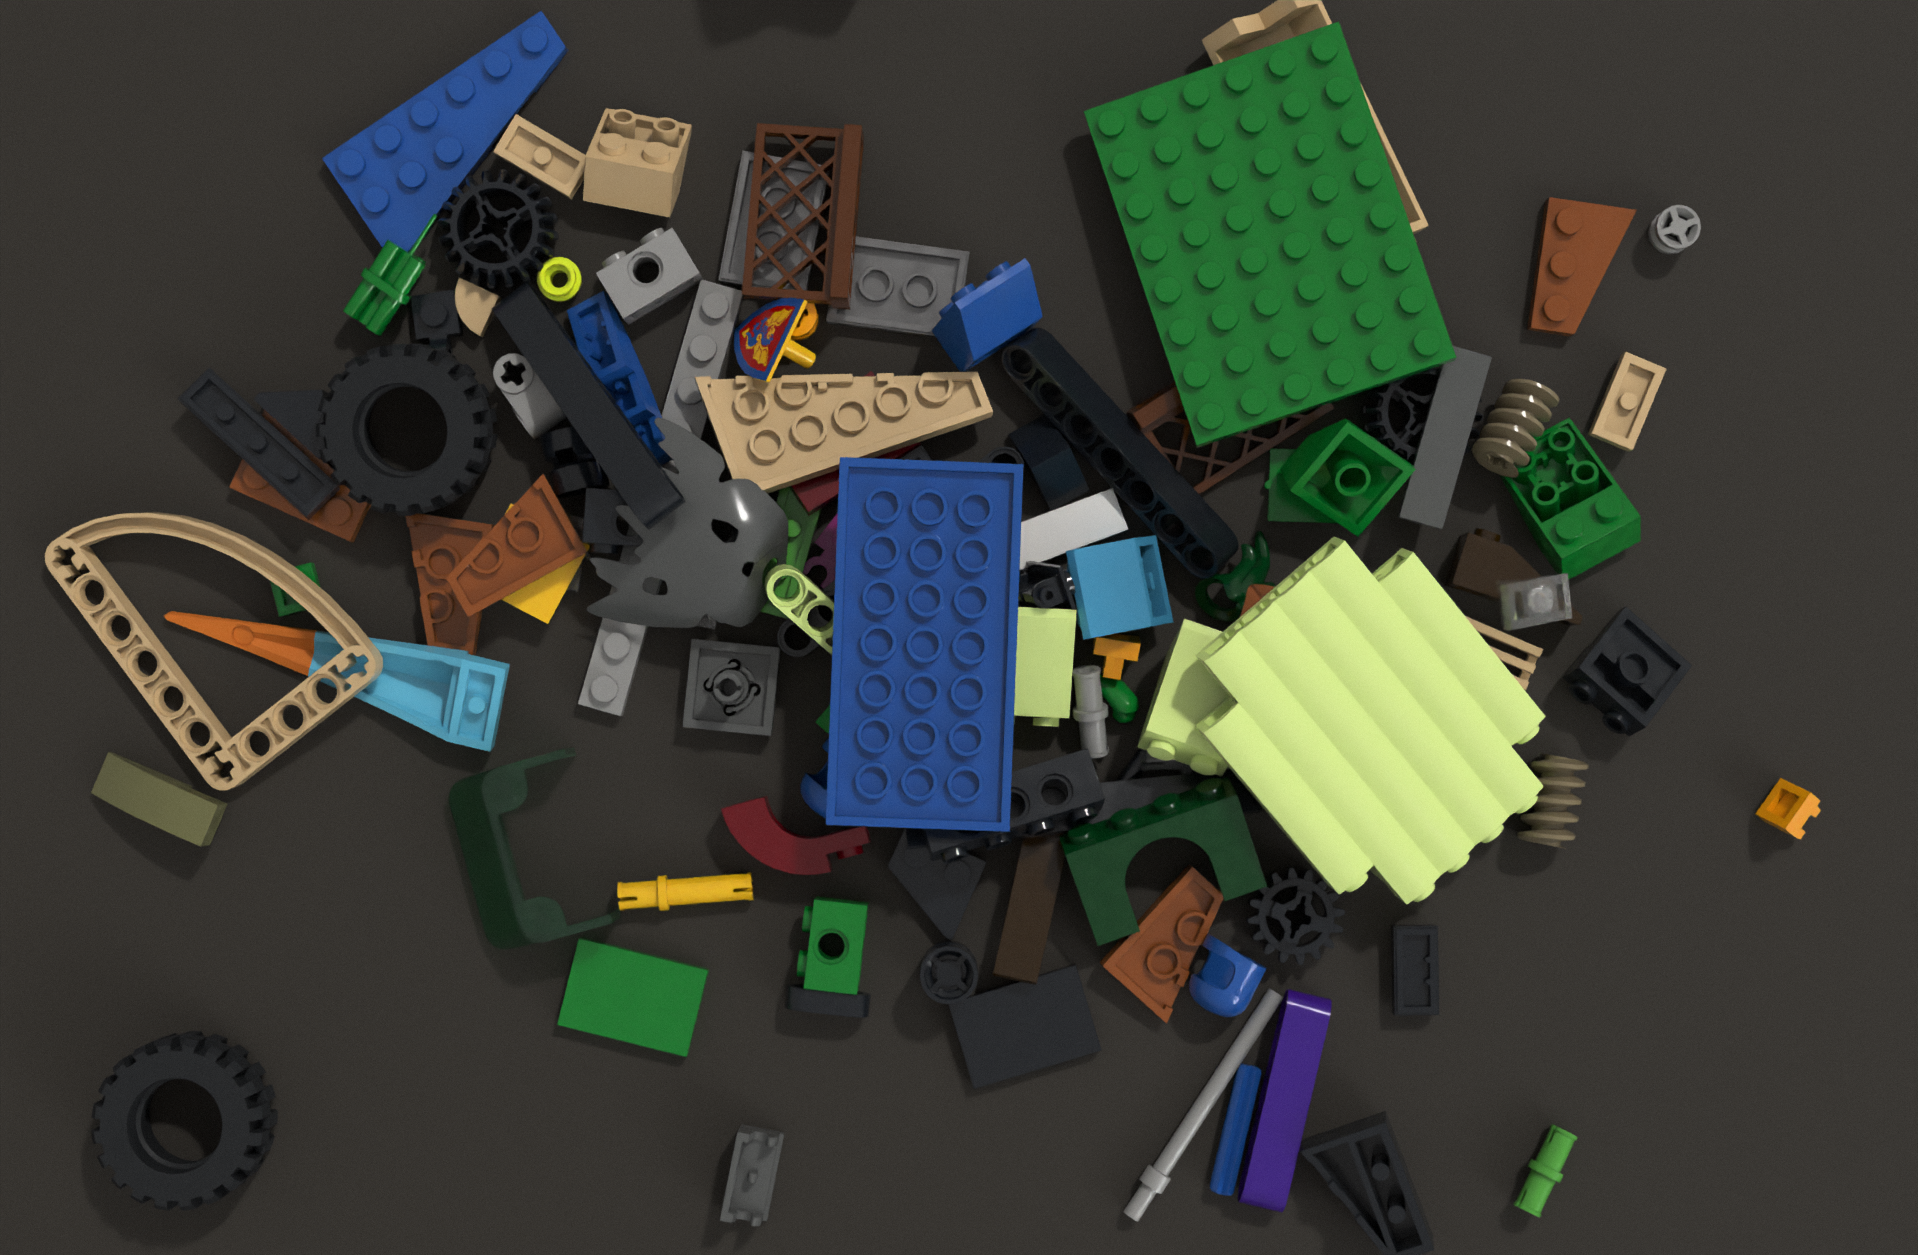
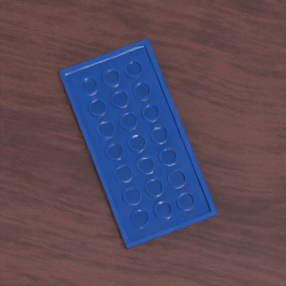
(924, 644)

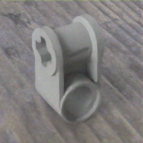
(531, 399)

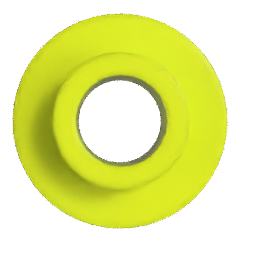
(550, 269)

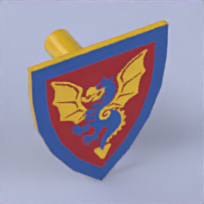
(766, 337)

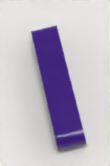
(1284, 1100)

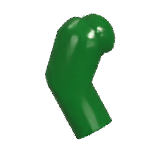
(1120, 699)

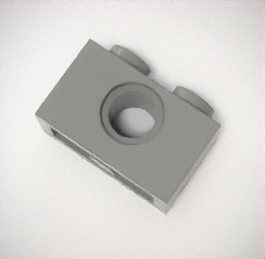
(675, 274)

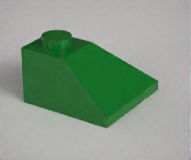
(1346, 474)

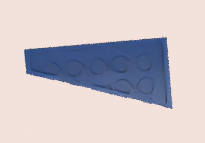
(424, 148)

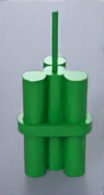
(386, 284)

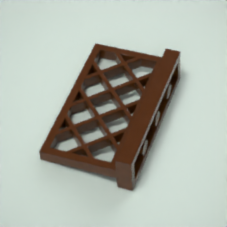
(842, 209)
(1167, 404)

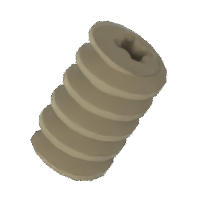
(1513, 424)
(1553, 801)

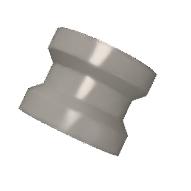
(1683, 224)

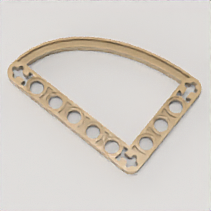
(168, 673)

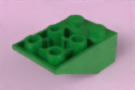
(1572, 502)

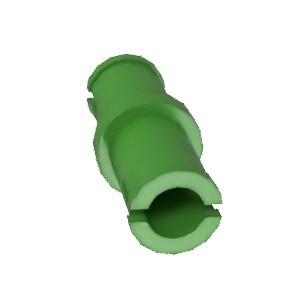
(1545, 1170)

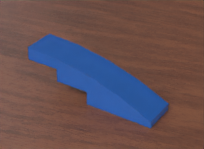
(613, 358)

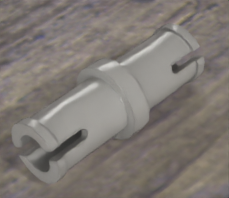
(1090, 710)

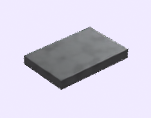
(771, 232)
(901, 286)

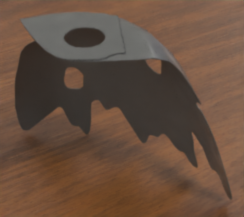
(685, 552)

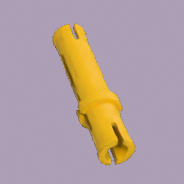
(684, 891)

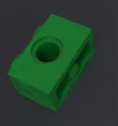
(837, 972)

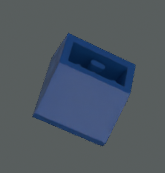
(989, 316)

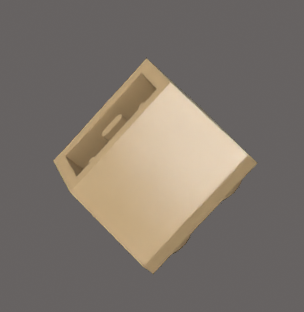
(636, 162)

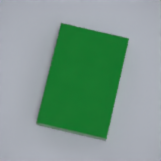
(633, 996)

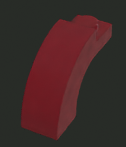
(779, 848)

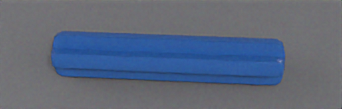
(1235, 1129)

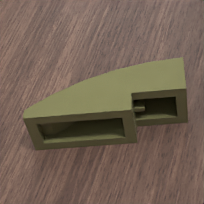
(159, 799)

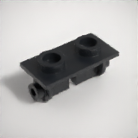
(1046, 586)

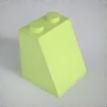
(1044, 664)
(1181, 701)

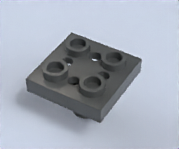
(731, 687)

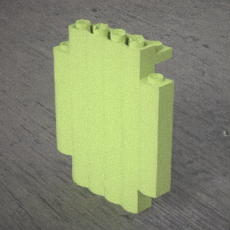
(1371, 721)

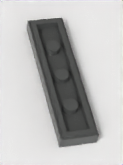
(1444, 439)

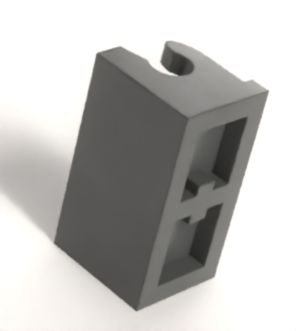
(752, 1175)

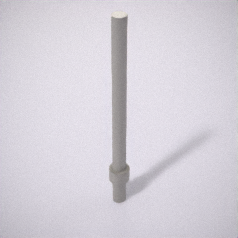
(1156, 1177)

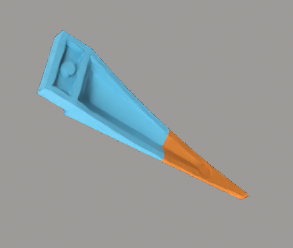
(423, 684)

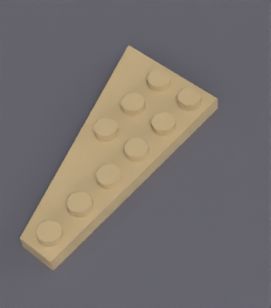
(806, 422)

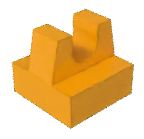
(1116, 649)
(1788, 808)

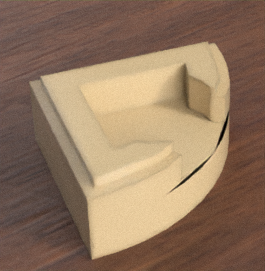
(475, 306)

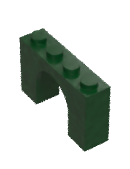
(1204, 815)

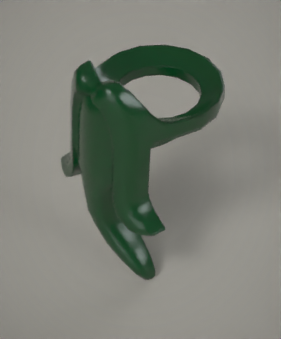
(1250, 570)

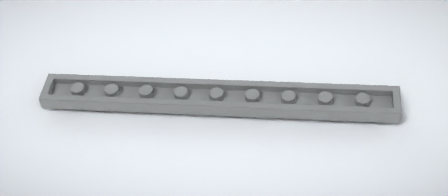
(701, 354)

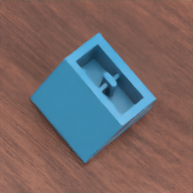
(1119, 587)

